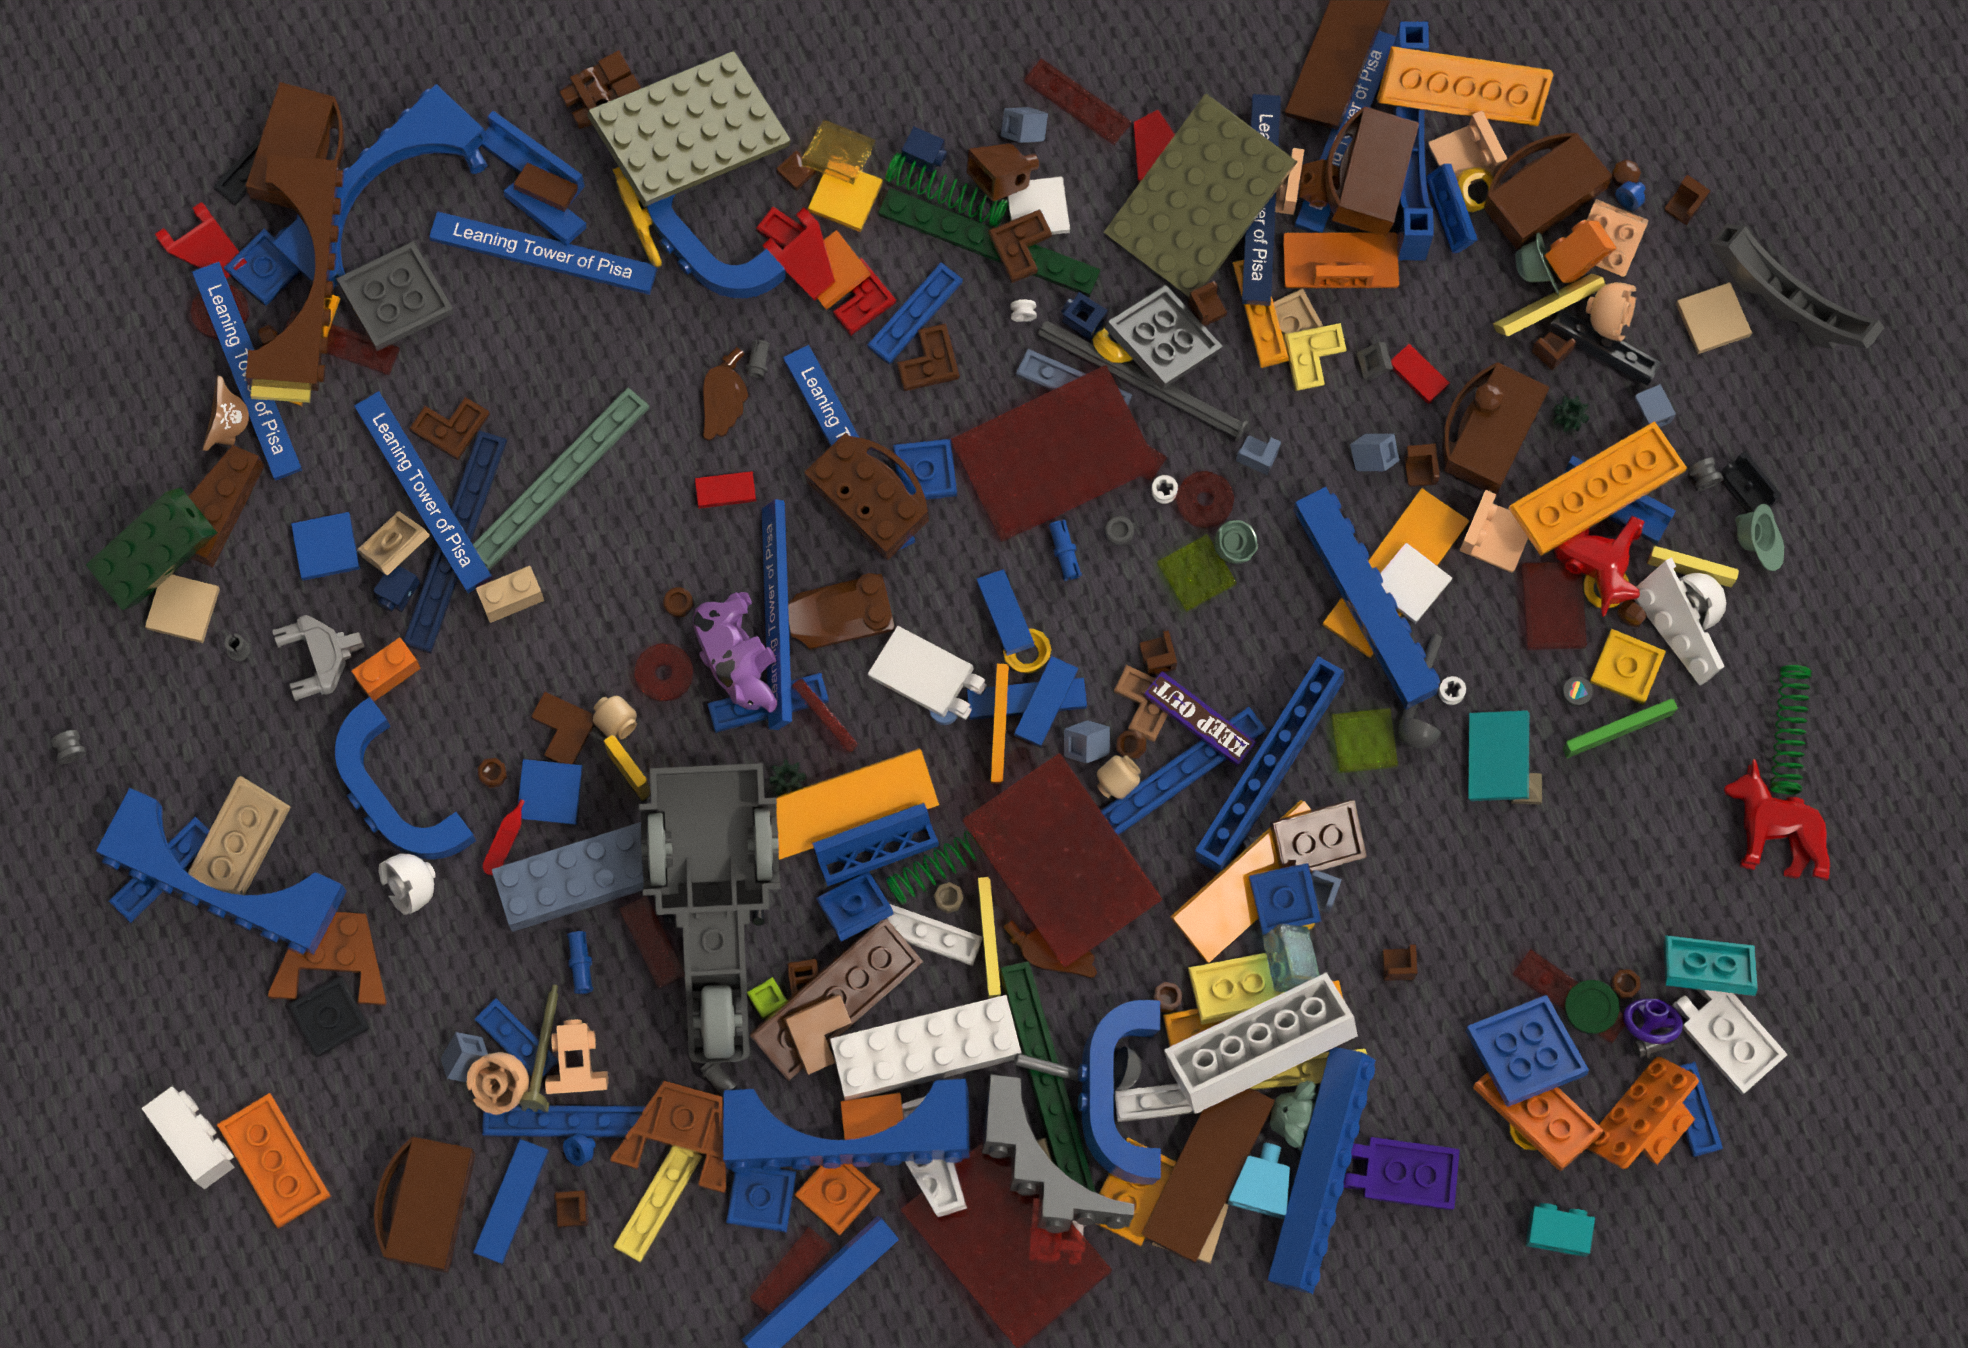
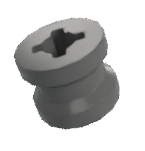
(1705, 474)
(68, 747)

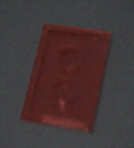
(1553, 607)

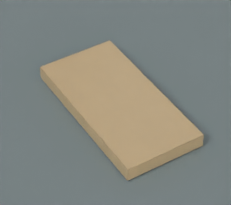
(239, 838)

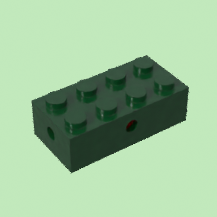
(151, 548)

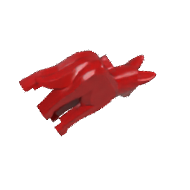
(1604, 561)
(1777, 819)

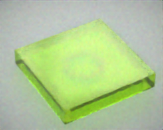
(1196, 573)
(1364, 740)

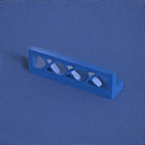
(517, 149)
(1651, 511)
(874, 835)

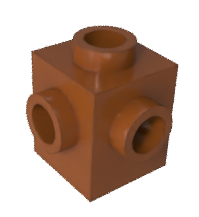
(1312, 182)

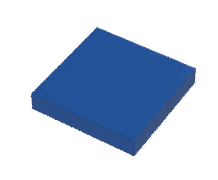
(266, 268)
(931, 465)
(325, 546)
(550, 791)
(1285, 897)
(854, 906)
(762, 1199)

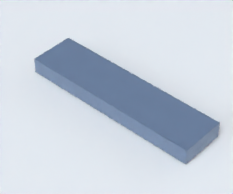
(1050, 373)

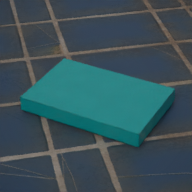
(1498, 755)
(1710, 965)

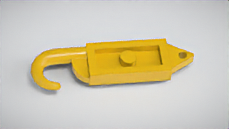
(640, 218)

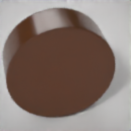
(678, 602)

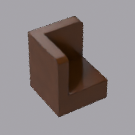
(1687, 200)
(1206, 304)
(1553, 349)
(1421, 465)
(1158, 654)
(1400, 963)
(572, 1208)

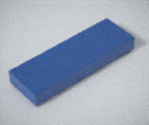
(1451, 208)
(561, 224)
(1005, 612)
(1046, 701)
(513, 1036)
(1702, 1133)

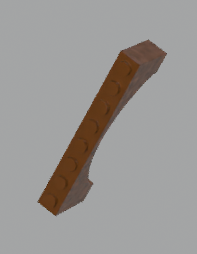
(296, 354)

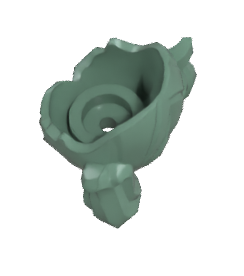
(1296, 1121)

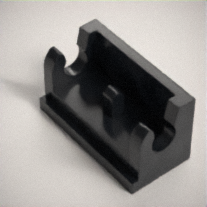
(1749, 483)

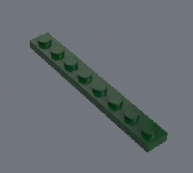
(975, 238)
(1047, 1089)

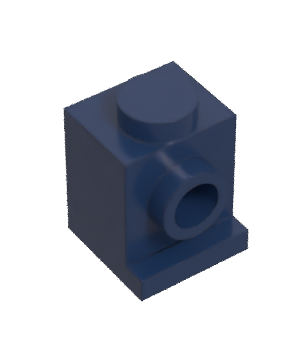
(1084, 306)

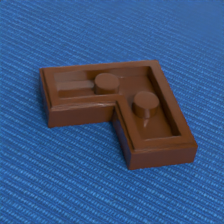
(1013, 240)
(935, 366)
(453, 434)
(571, 727)

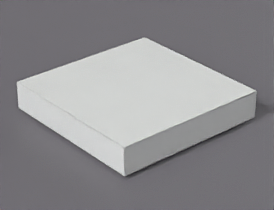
(1046, 195)
(1413, 582)

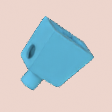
(1263, 1184)

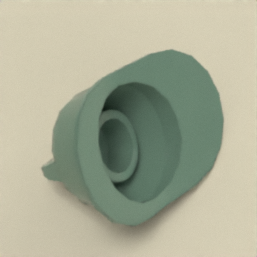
(1532, 263)
(1761, 535)

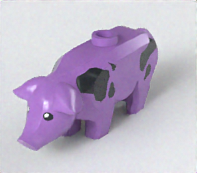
(732, 654)

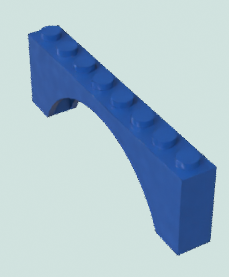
(429, 127)
(1414, 210)
(292, 915)
(931, 1132)

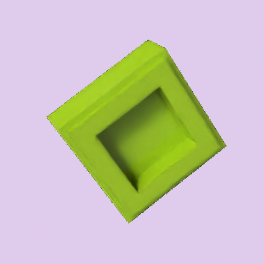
(767, 997)

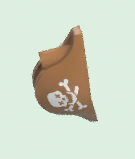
(227, 417)

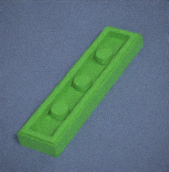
(1620, 728)

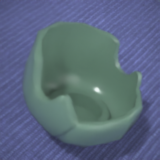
(1236, 542)

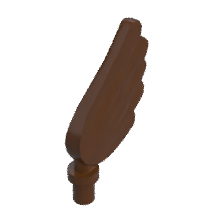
(723, 396)
(1041, 956)

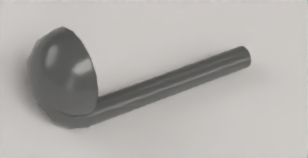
(1413, 731)
(1125, 1069)

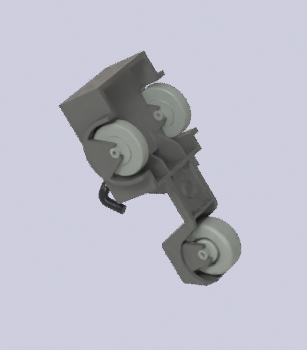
(710, 861)

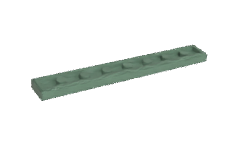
(560, 477)

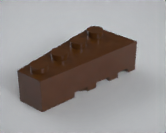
(223, 497)

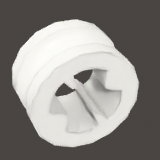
(1023, 310)
(1170, 482)
(1460, 694)

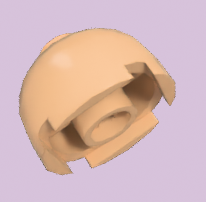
(1612, 309)
(497, 1082)

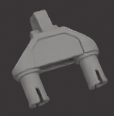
(327, 650)

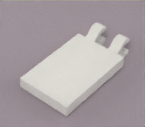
(925, 674)
(1731, 1037)

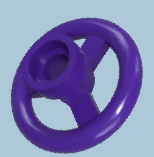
(1655, 1016)

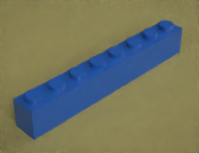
(1366, 597)
(1269, 765)
(1322, 1170)

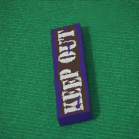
(1199, 719)

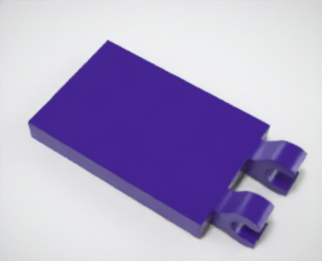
(1406, 1173)

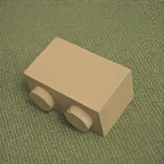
(510, 594)

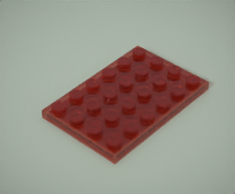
(1054, 453)
(1061, 860)
(1002, 1256)

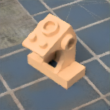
(569, 1037)

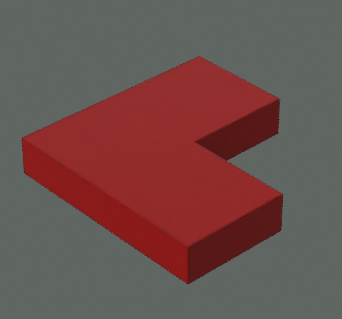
(869, 301)

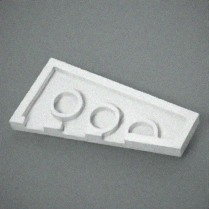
(1678, 623)
(936, 1179)

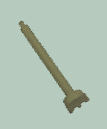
(532, 1098)

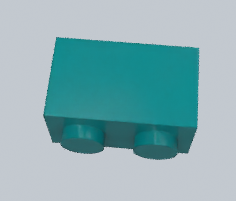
(1560, 1230)

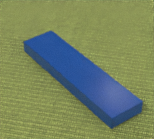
(915, 313)
(1019, 697)
(728, 715)
(138, 895)
(511, 1201)

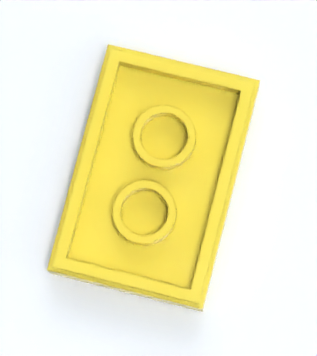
(1231, 987)

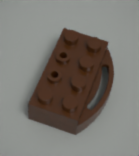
(295, 128)
(1370, 170)
(1546, 187)
(1491, 441)
(869, 493)
(425, 1203)

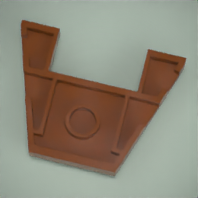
(343, 948)
(682, 1120)

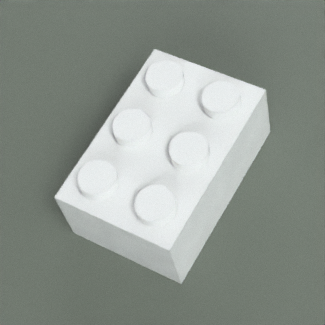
(189, 1136)

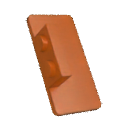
(1647, 1116)

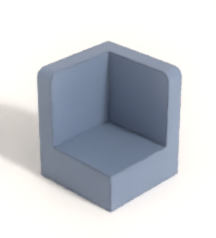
(1024, 124)
(1655, 407)
(1374, 452)
(1258, 454)
(1086, 741)
(1325, 889)
(461, 1054)

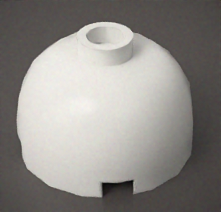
(1706, 596)
(409, 881)

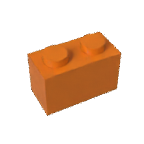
(1579, 251)
(386, 669)

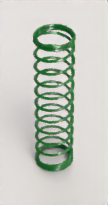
(896, 164)
(1776, 786)
(892, 883)

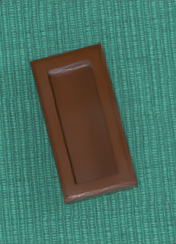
(545, 187)

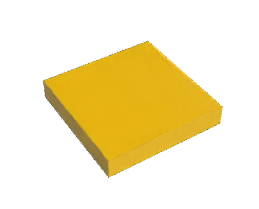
(845, 202)
(1627, 666)
(627, 767)

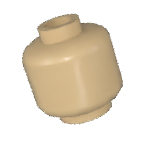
(614, 717)
(1118, 777)

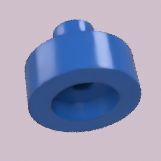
(1631, 195)
(579, 1149)

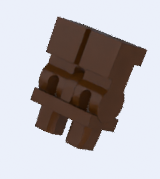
(593, 86)

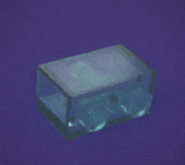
(1290, 956)

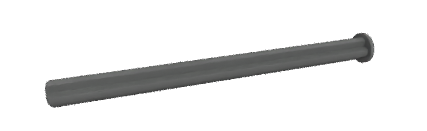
(1140, 379)

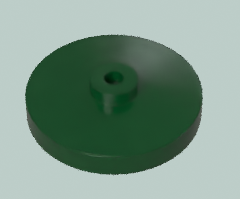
(1591, 1007)

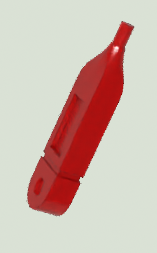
(504, 840)

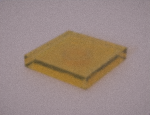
(838, 152)

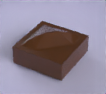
(794, 172)

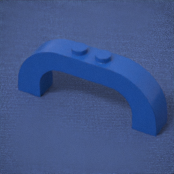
(726, 280)
(429, 843)
(1095, 1072)

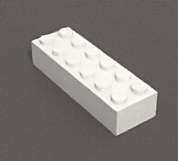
(1261, 1042)
(925, 1048)

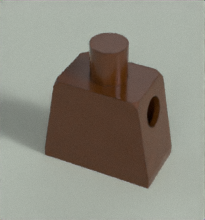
(1000, 169)

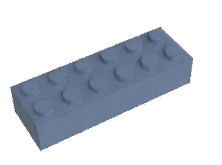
(571, 877)

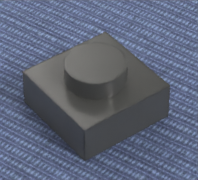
(1374, 360)

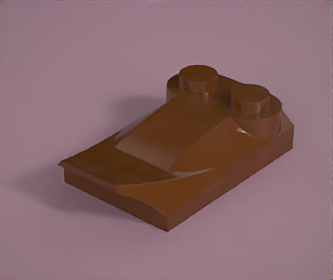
(841, 612)

